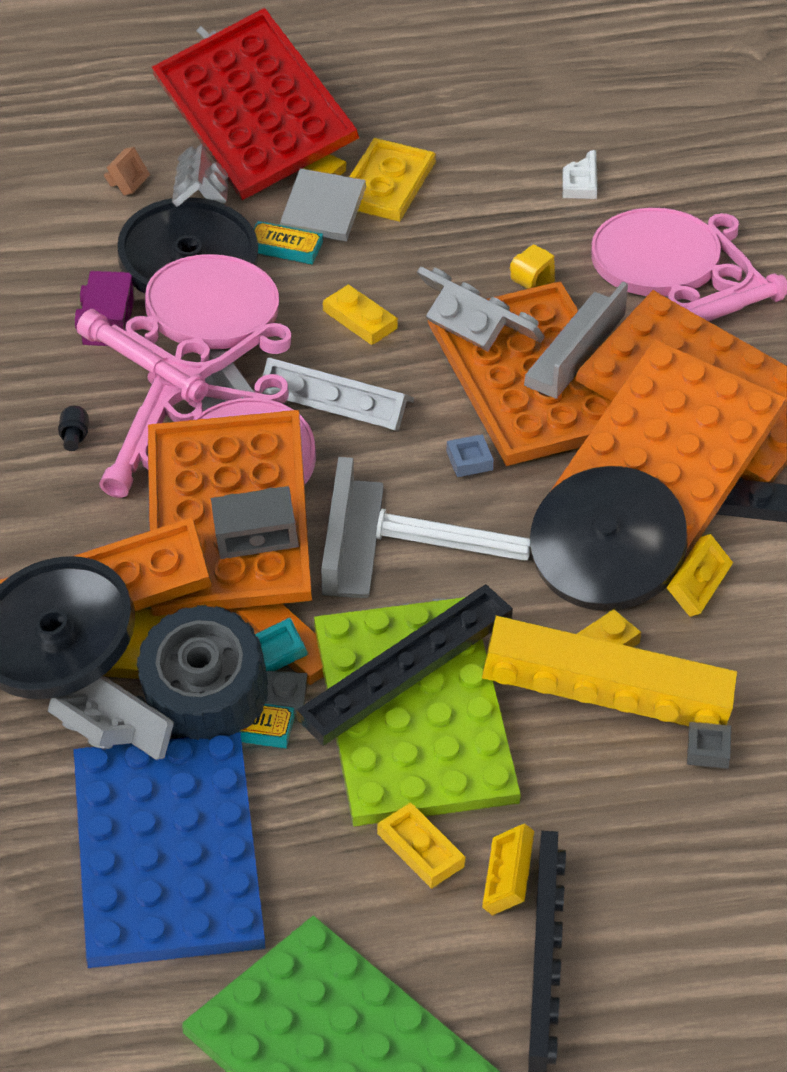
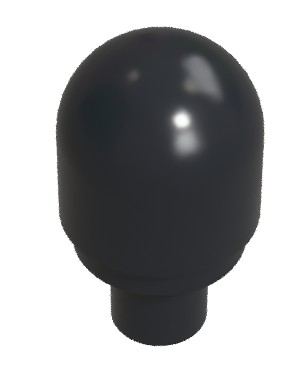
(73, 426)

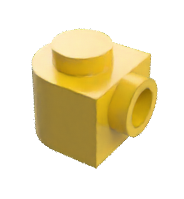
(533, 267)

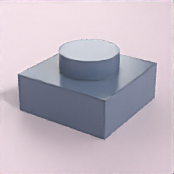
(470, 455)

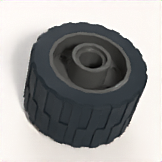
(204, 672)

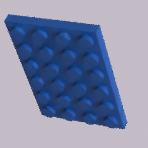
(166, 852)

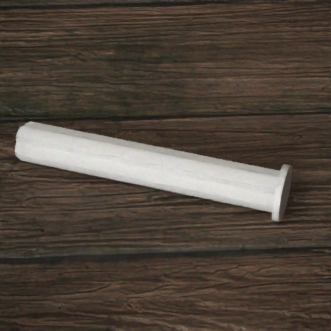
(453, 536)

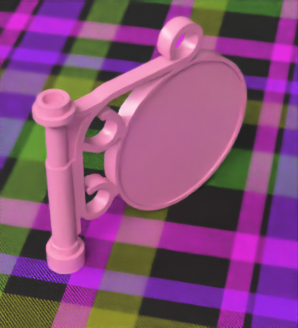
(677, 255)
(202, 306)
(160, 402)

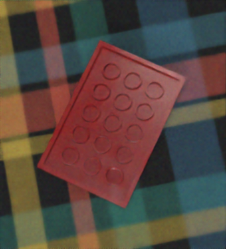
(254, 103)

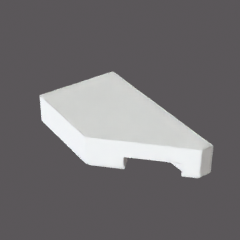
(581, 178)

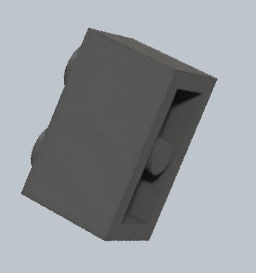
(254, 522)

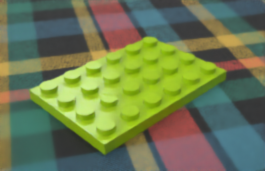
(430, 744)

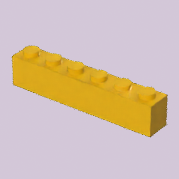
(608, 674)

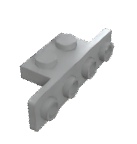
(198, 173)
(472, 316)
(113, 717)

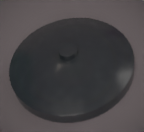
(168, 233)
(609, 538)
(62, 626)

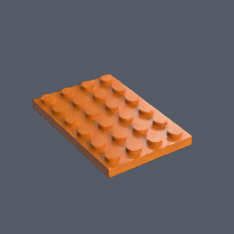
(678, 327)
(517, 417)
(685, 428)
(224, 457)

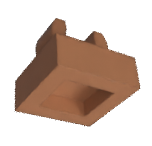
(127, 171)

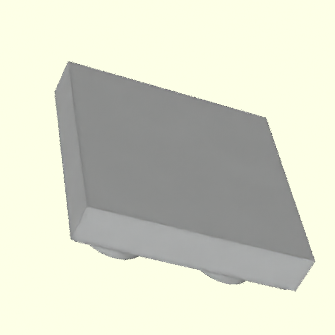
(324, 203)

